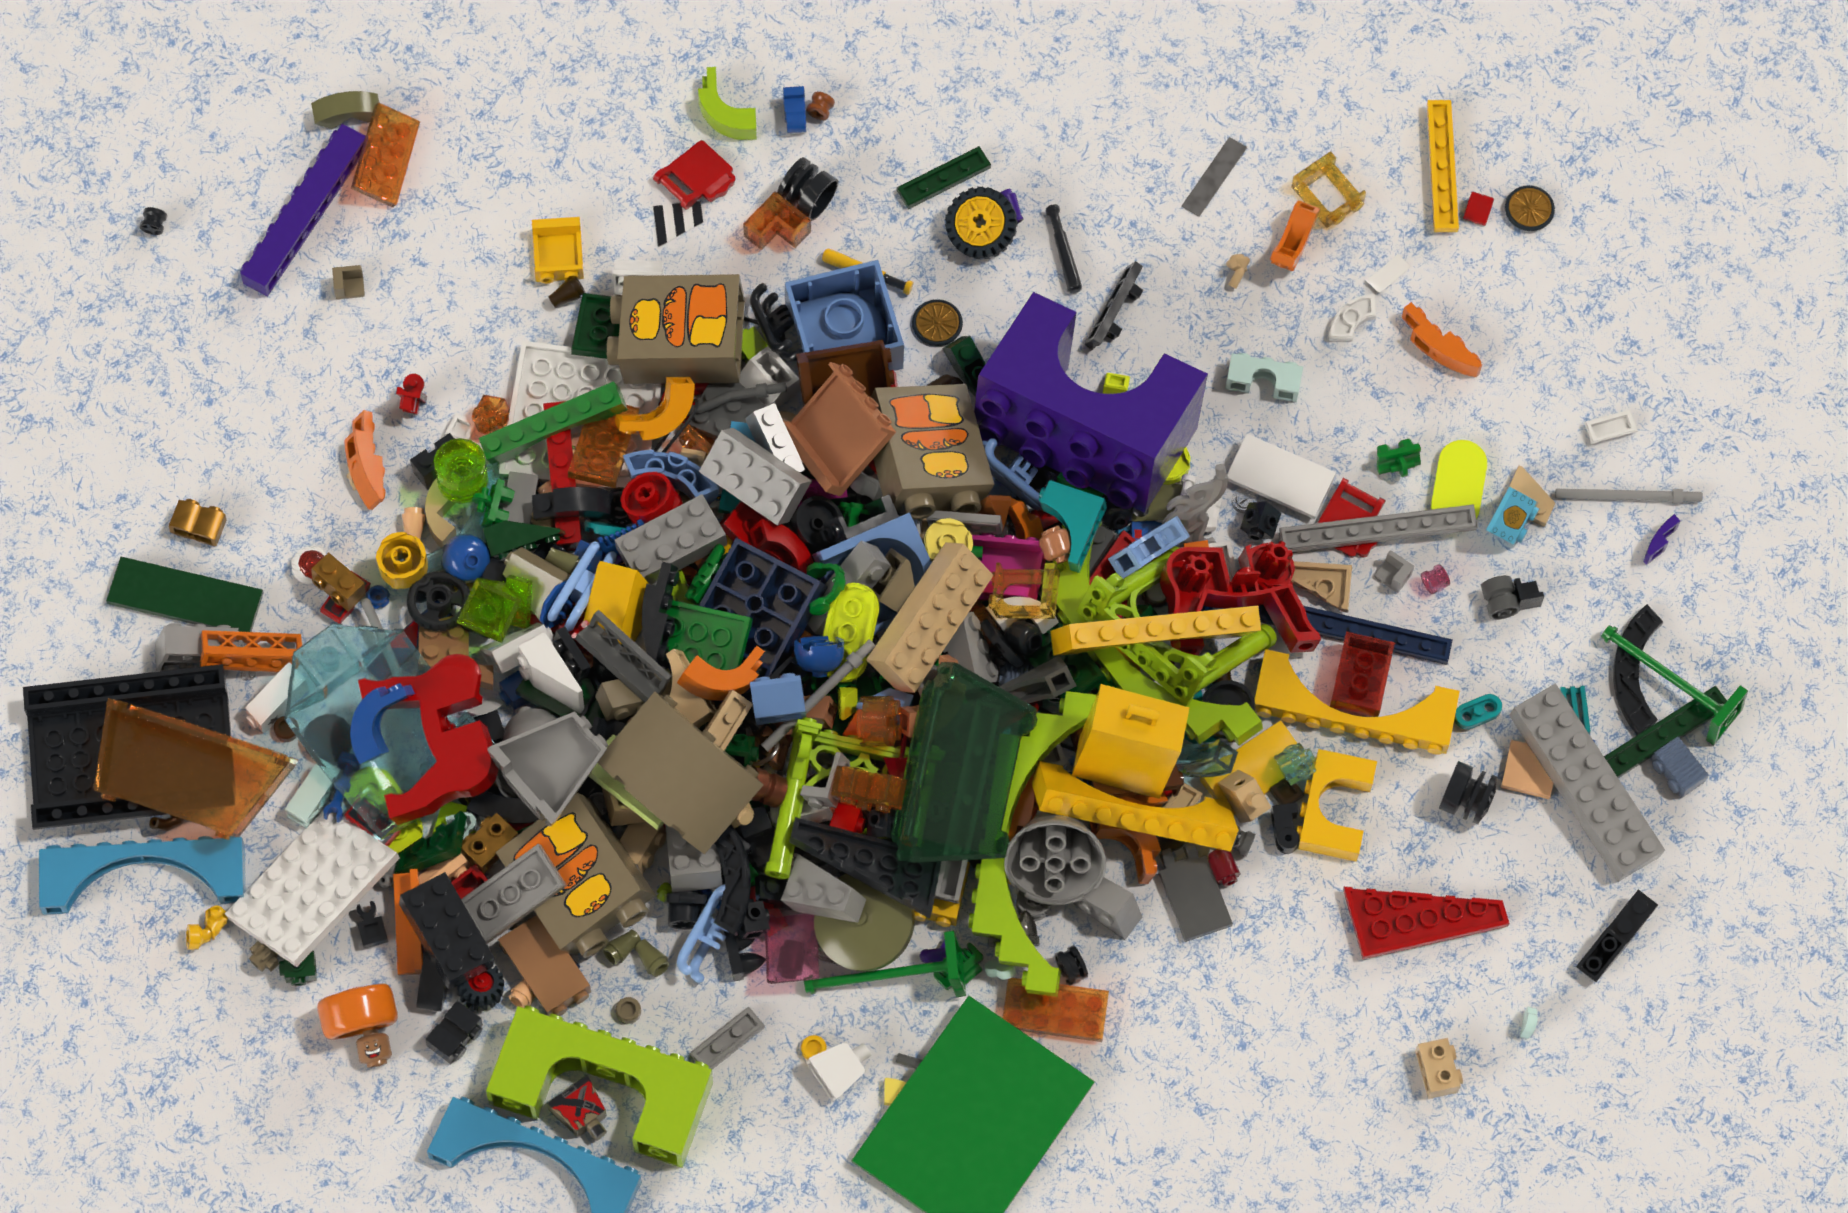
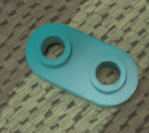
(1476, 711)

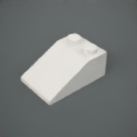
(548, 672)

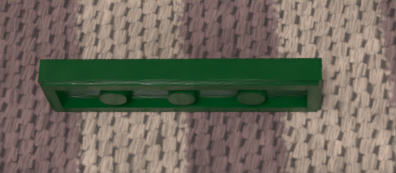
(943, 177)

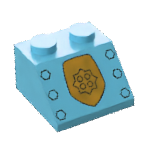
(1513, 516)

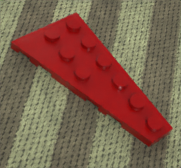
(1409, 920)

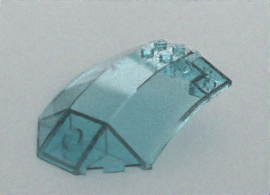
(323, 702)

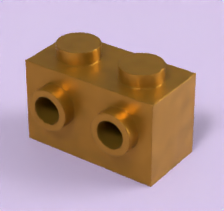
(338, 582)
(482, 846)

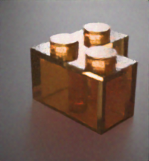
(775, 218)
(868, 789)

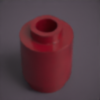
(1223, 867)

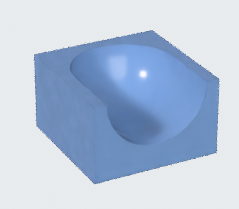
(845, 310)
(896, 534)

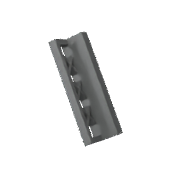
(622, 660)

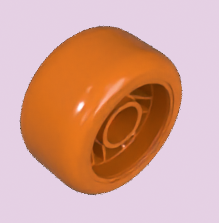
(357, 1011)

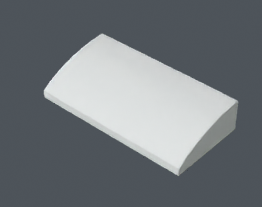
(1280, 476)

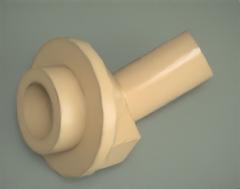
(1239, 264)

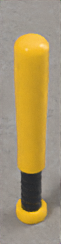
(842, 261)

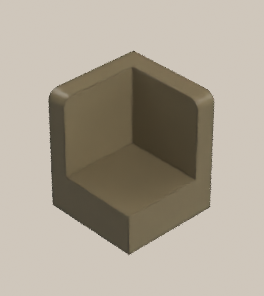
(348, 282)

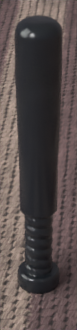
(1066, 258)

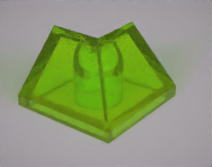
(490, 608)

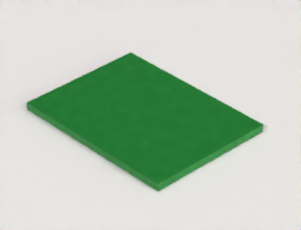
(973, 1117)

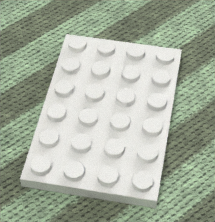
(312, 887)

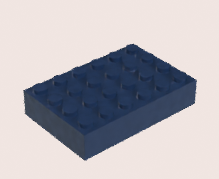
(771, 595)

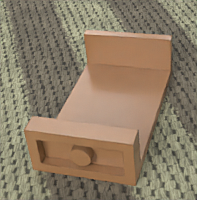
(545, 967)

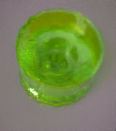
(460, 470)

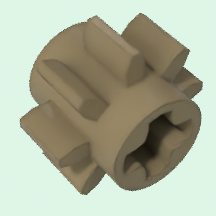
(263, 957)

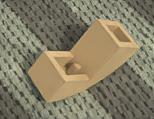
(435, 509)

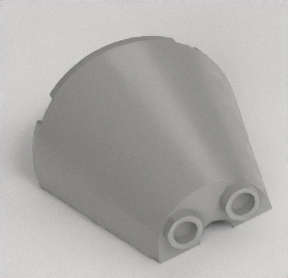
(549, 763)

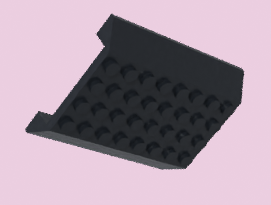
(68, 730)

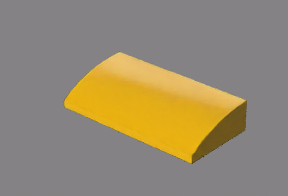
(1256, 760)

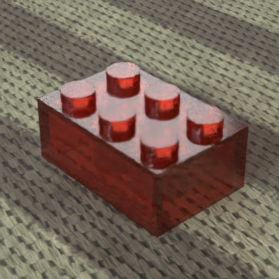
(1361, 675)

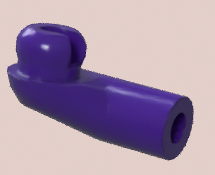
(933, 955)

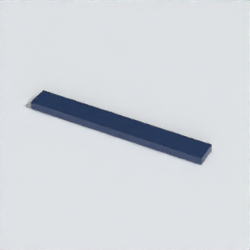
(1406, 641)

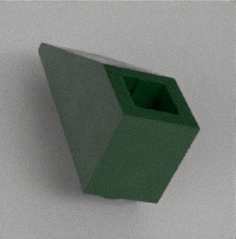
(965, 361)
(511, 535)

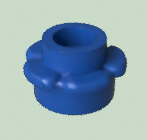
(378, 590)

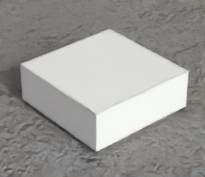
(461, 427)

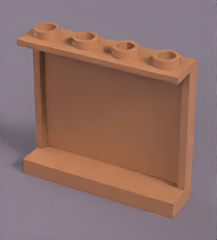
(839, 431)

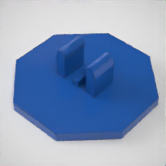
(549, 602)

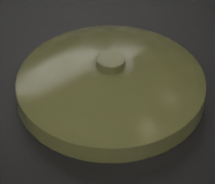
(873, 941)

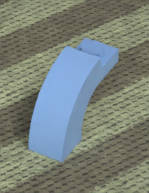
(1148, 547)

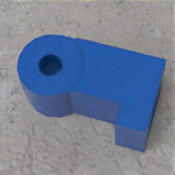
(794, 109)

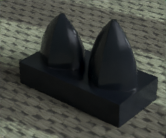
(741, 962)

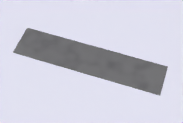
(1214, 176)

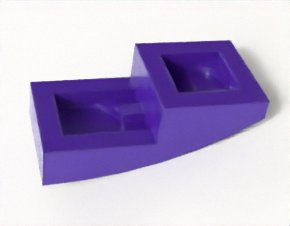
(1659, 541)

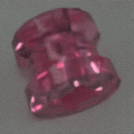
(1435, 579)

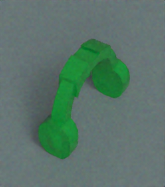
(817, 570)

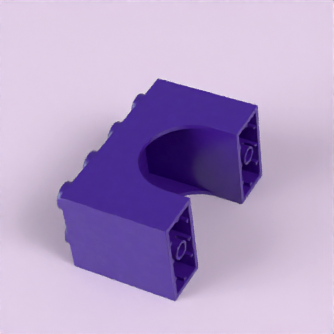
(1097, 440)

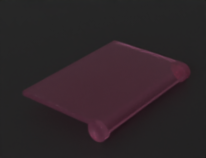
(791, 949)

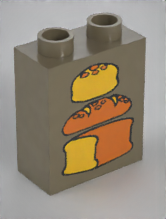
(678, 328)
(936, 452)
(599, 877)

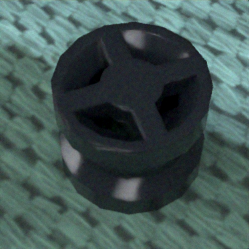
(153, 221)

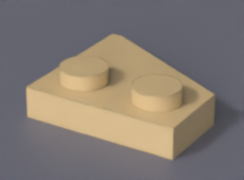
(1528, 486)

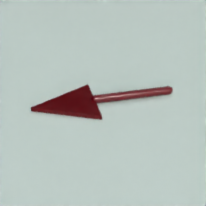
(897, 766)

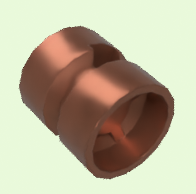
(773, 790)

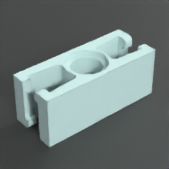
(310, 797)

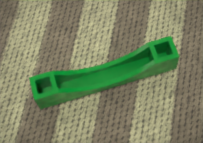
(583, 409)

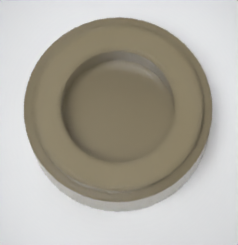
(628, 1010)

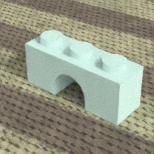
(1283, 376)

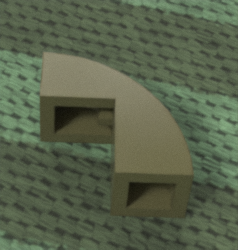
(339, 107)

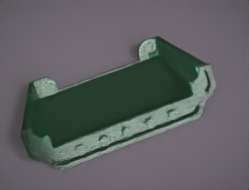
(960, 769)

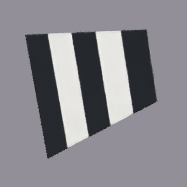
(674, 220)

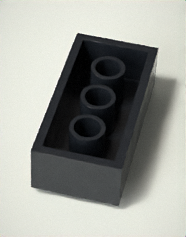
(446, 931)

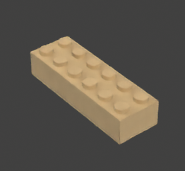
(930, 617)

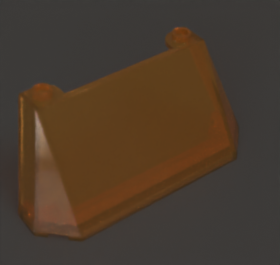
(186, 769)

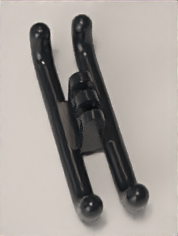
(773, 323)

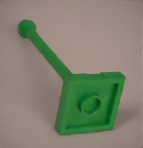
(1723, 713)
(951, 964)

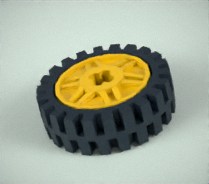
(974, 206)

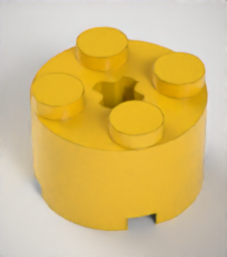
(397, 547)

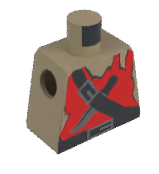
(580, 1109)

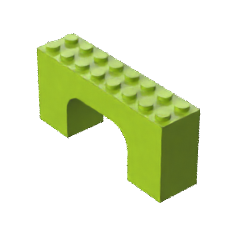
(546, 1046)

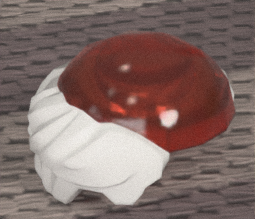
(304, 561)

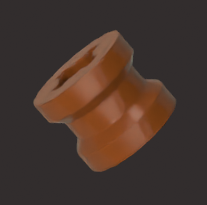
(820, 106)

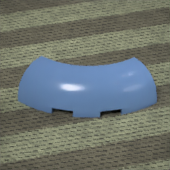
(677, 468)

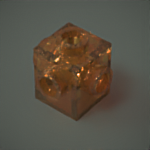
(491, 414)

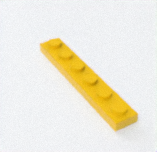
(1442, 166)

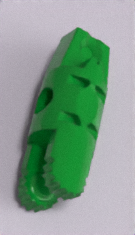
(705, 575)

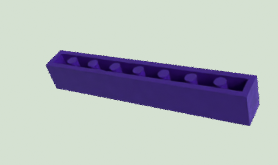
(303, 211)

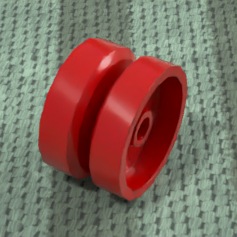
(649, 497)

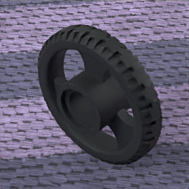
(437, 610)

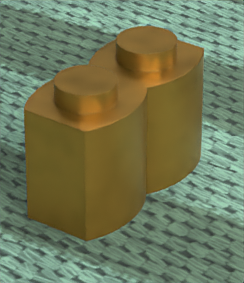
(197, 522)

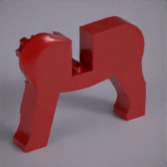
(1201, 578)
(461, 752)

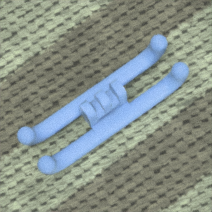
(581, 584)
(705, 931)

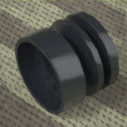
(808, 188)
(1468, 792)

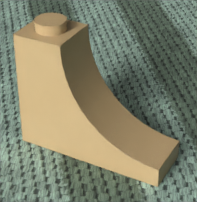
(694, 708)

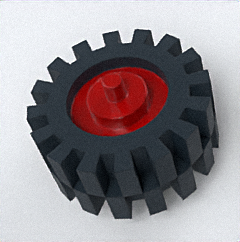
(482, 989)

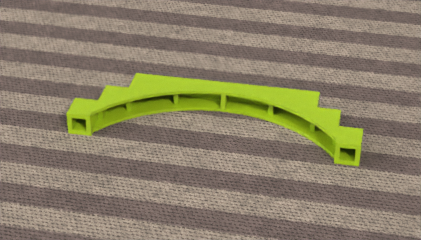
(1203, 719)
(993, 902)

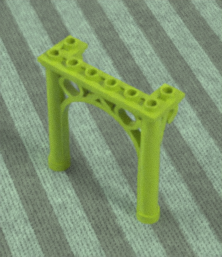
(1196, 672)
(805, 735)

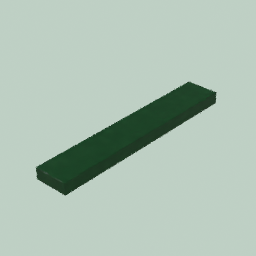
(1655, 737)

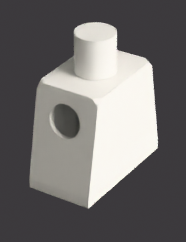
(838, 1068)

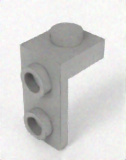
(820, 796)

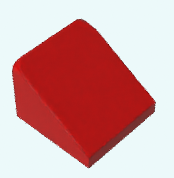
(1478, 208)

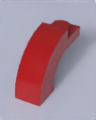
(781, 544)

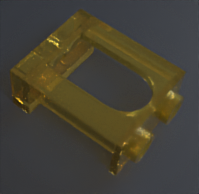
(1327, 167)
(1004, 578)

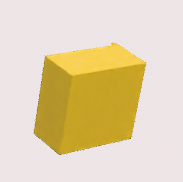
(1130, 741)

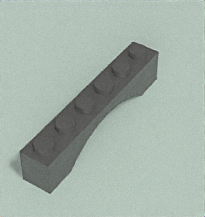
(1041, 682)

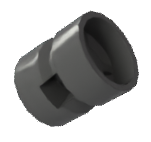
(1499, 594)

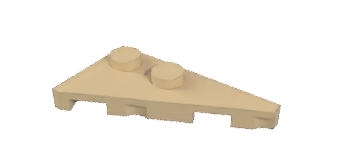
(1325, 581)

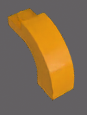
(666, 417)

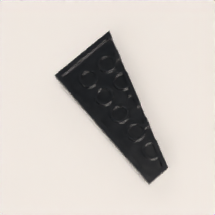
(870, 862)

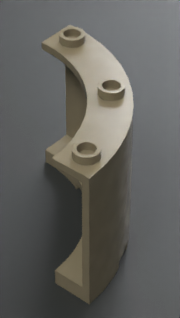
(680, 772)

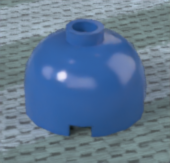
(465, 557)
(819, 654)

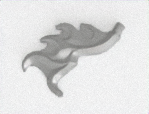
(1193, 507)

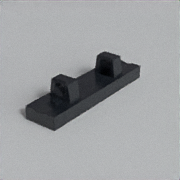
(1123, 289)

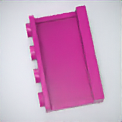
(1012, 554)

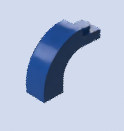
(366, 721)

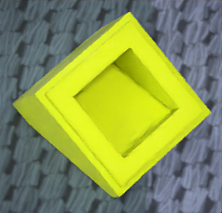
(1115, 383)
(847, 701)

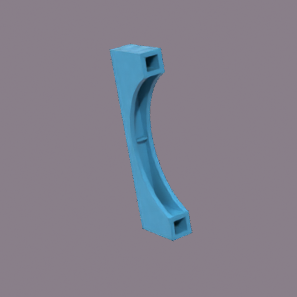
(70, 870)
(473, 1129)

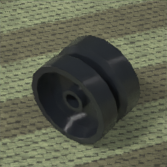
(809, 520)
(1228, 693)

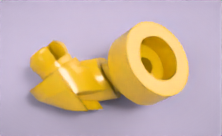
(214, 921)

